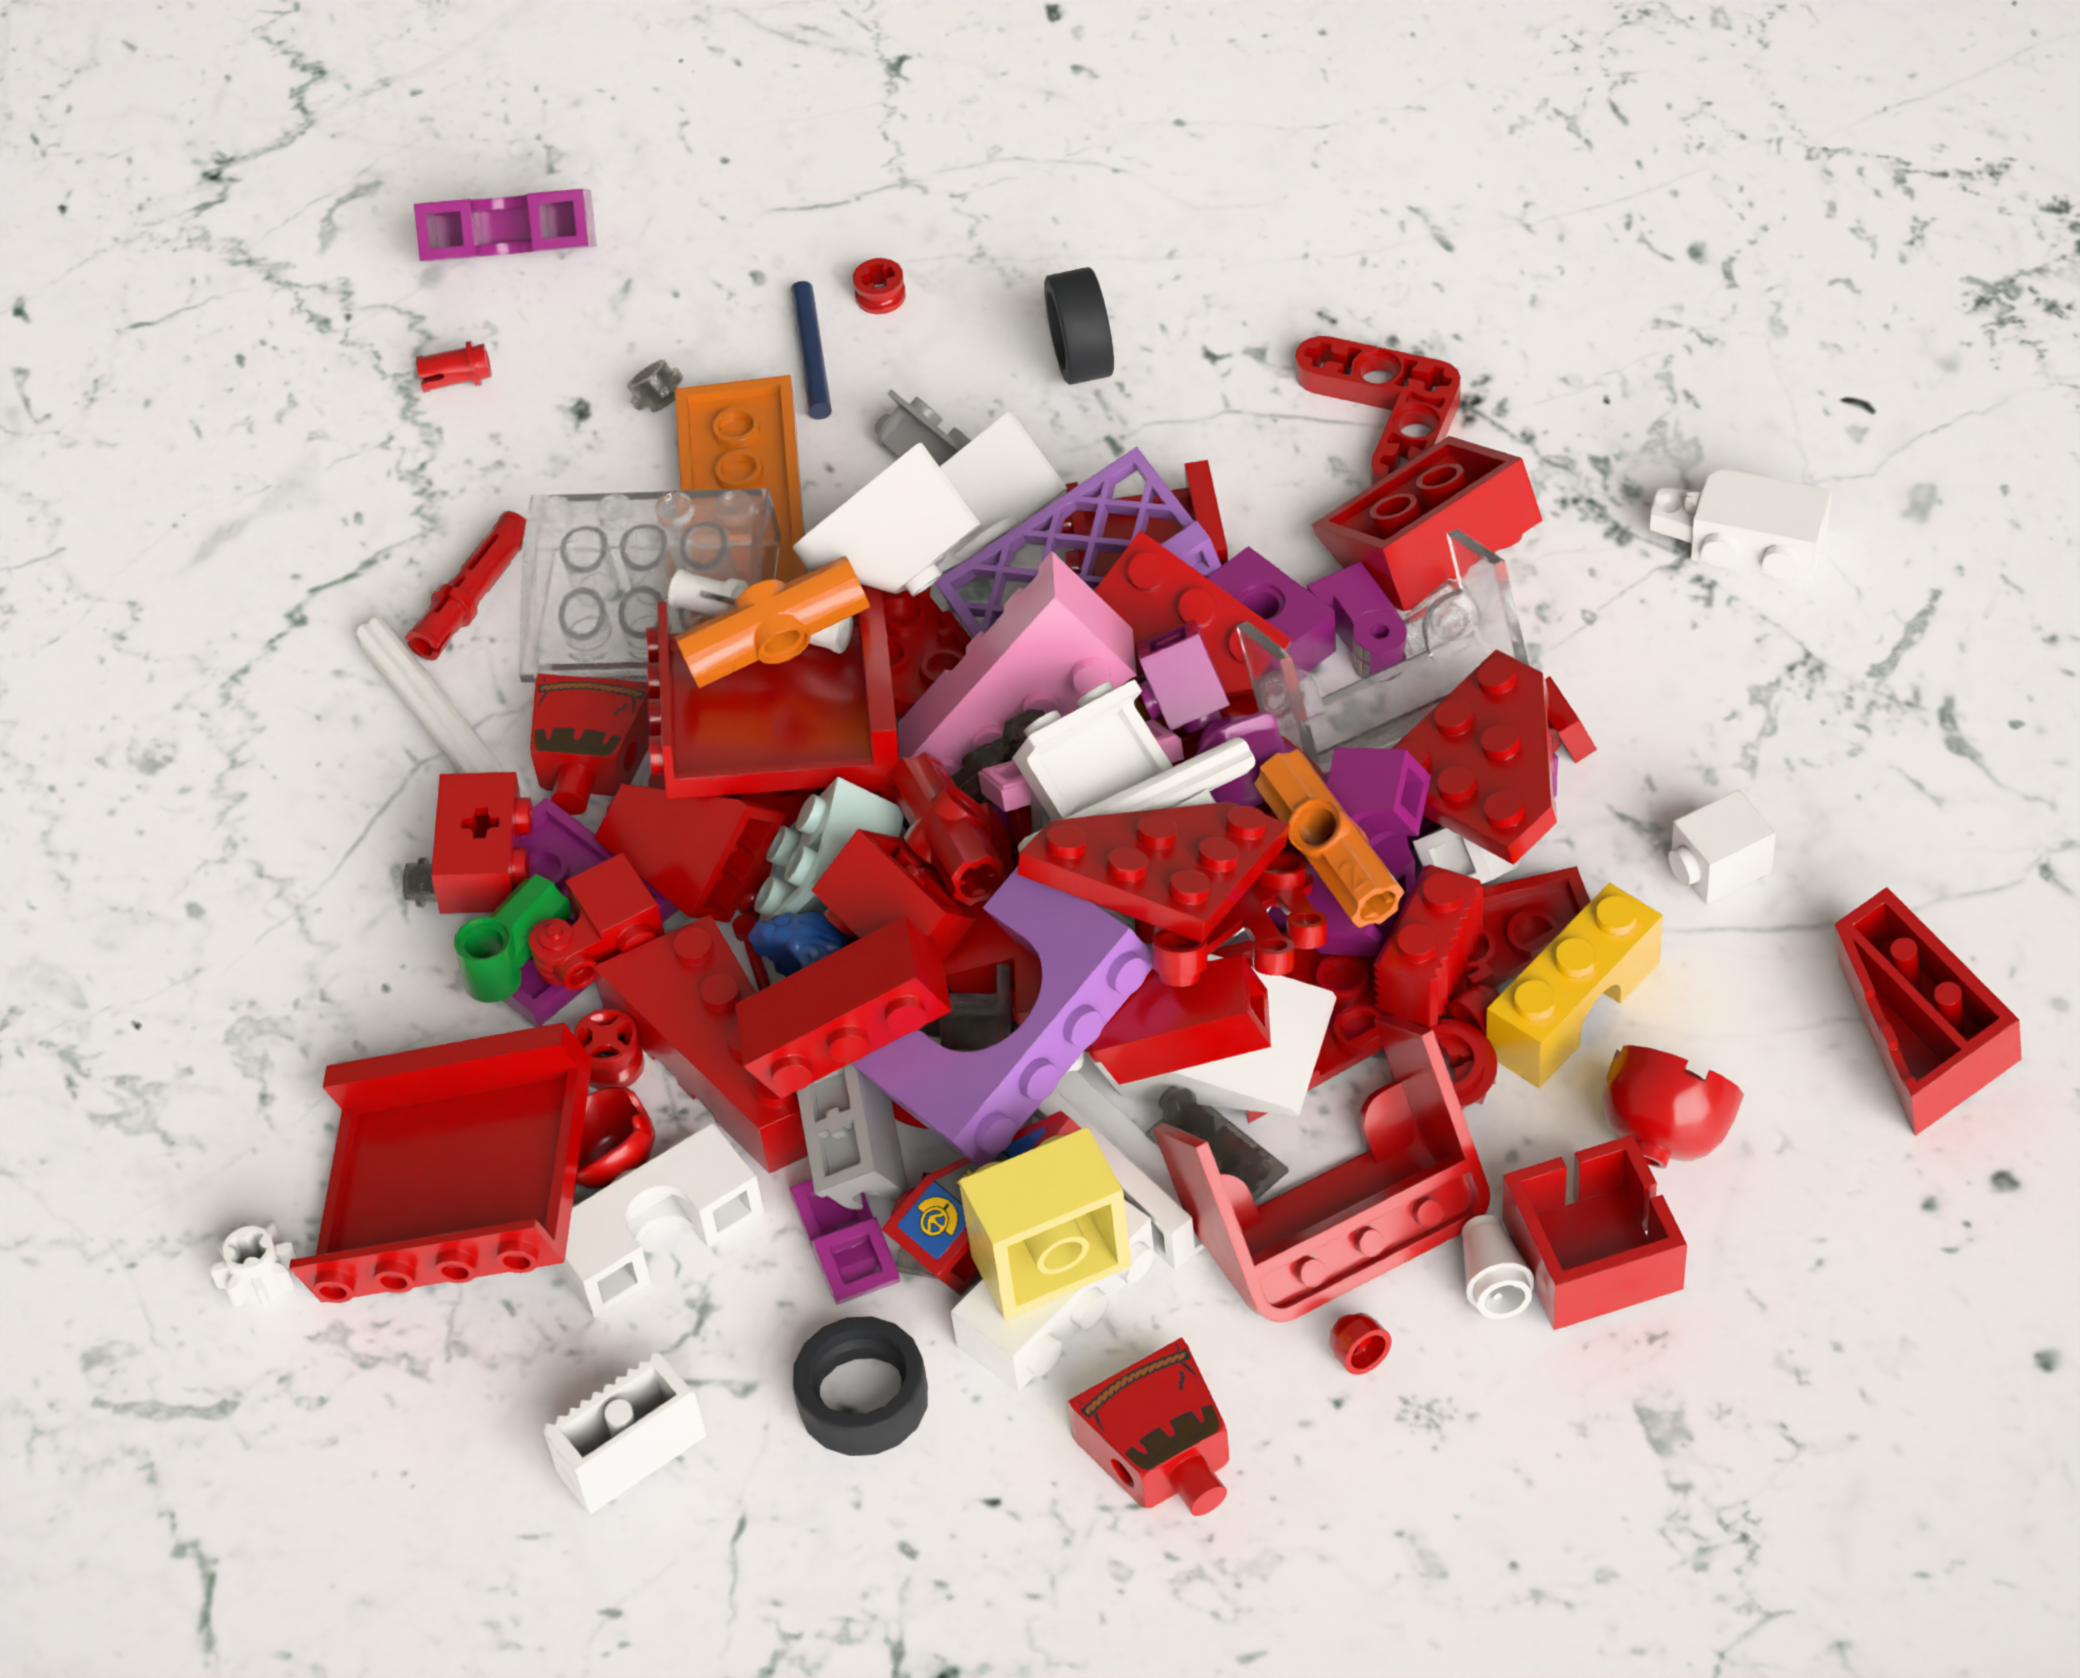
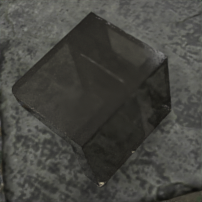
(978, 1018)

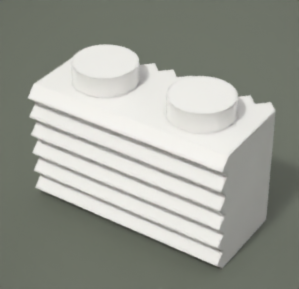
(624, 1432)

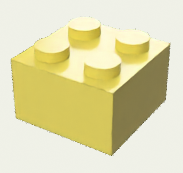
(1045, 1222)

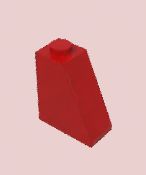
(691, 849)

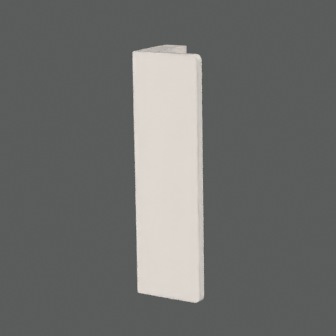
(1134, 1161)

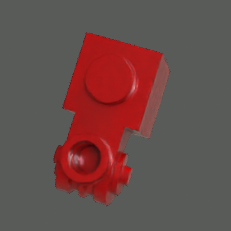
(611, 917)

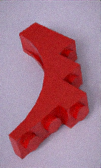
(1157, 1025)

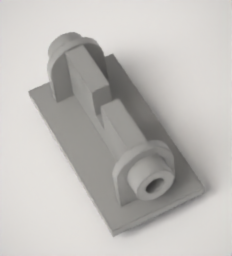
(917, 424)

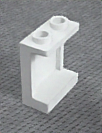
(1092, 752)

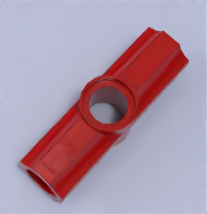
(947, 828)

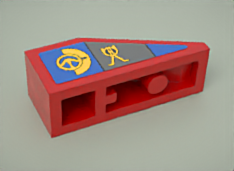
(932, 1219)

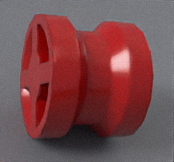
(615, 1035)

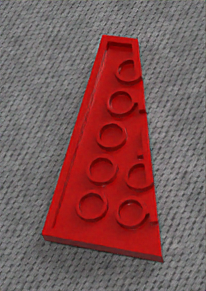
(1517, 926)

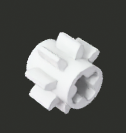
(254, 1265)

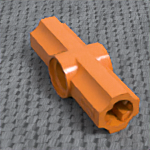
(772, 621)
(1343, 861)

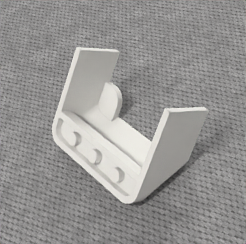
(931, 518)

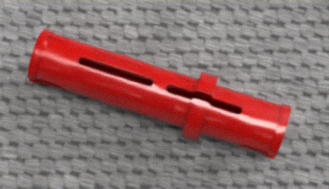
(457, 601)

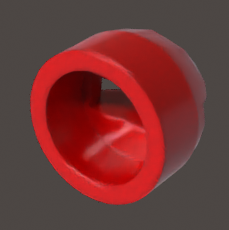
(1472, 1006)
(1359, 1342)

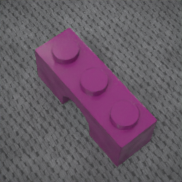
(505, 225)
(1385, 798)

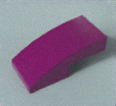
(845, 1244)

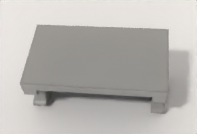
(851, 1138)

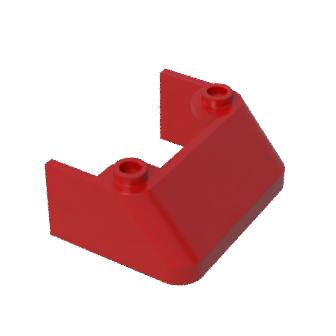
(1356, 1219)

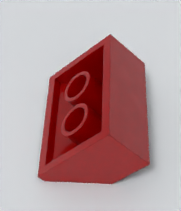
(1404, 517)

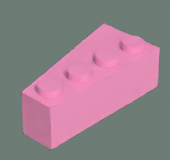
(1038, 655)

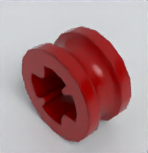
(878, 272)

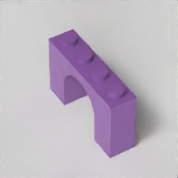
(988, 1094)

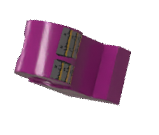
(1363, 618)

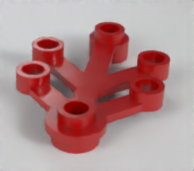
(1281, 886)

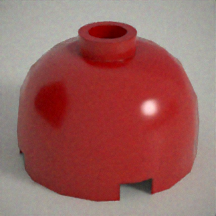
(1667, 1106)

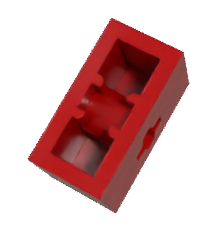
(479, 841)

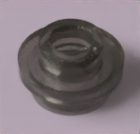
(654, 386)

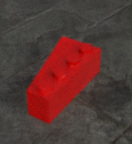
(684, 1011)

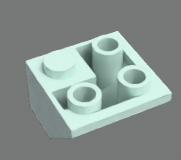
(813, 842)

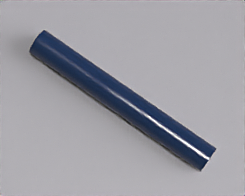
(811, 350)

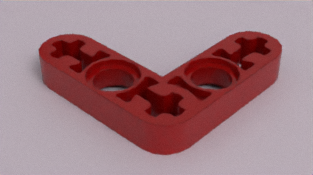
(1408, 404)

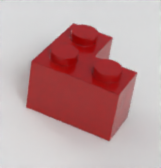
(882, 880)

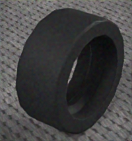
(1079, 325)
(842, 1343)

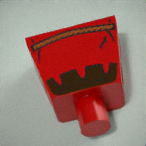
(587, 736)
(1156, 1430)

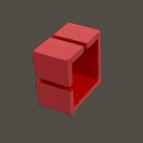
(1595, 1250)

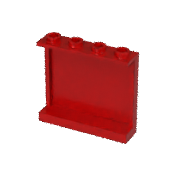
(774, 722)
(451, 1163)

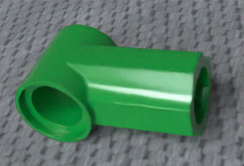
(497, 946)

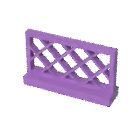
(1189, 545)

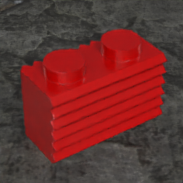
(1429, 945)

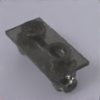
(1230, 1146)

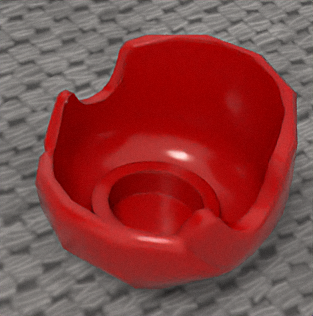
(614, 1137)

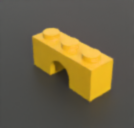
(1599, 952)

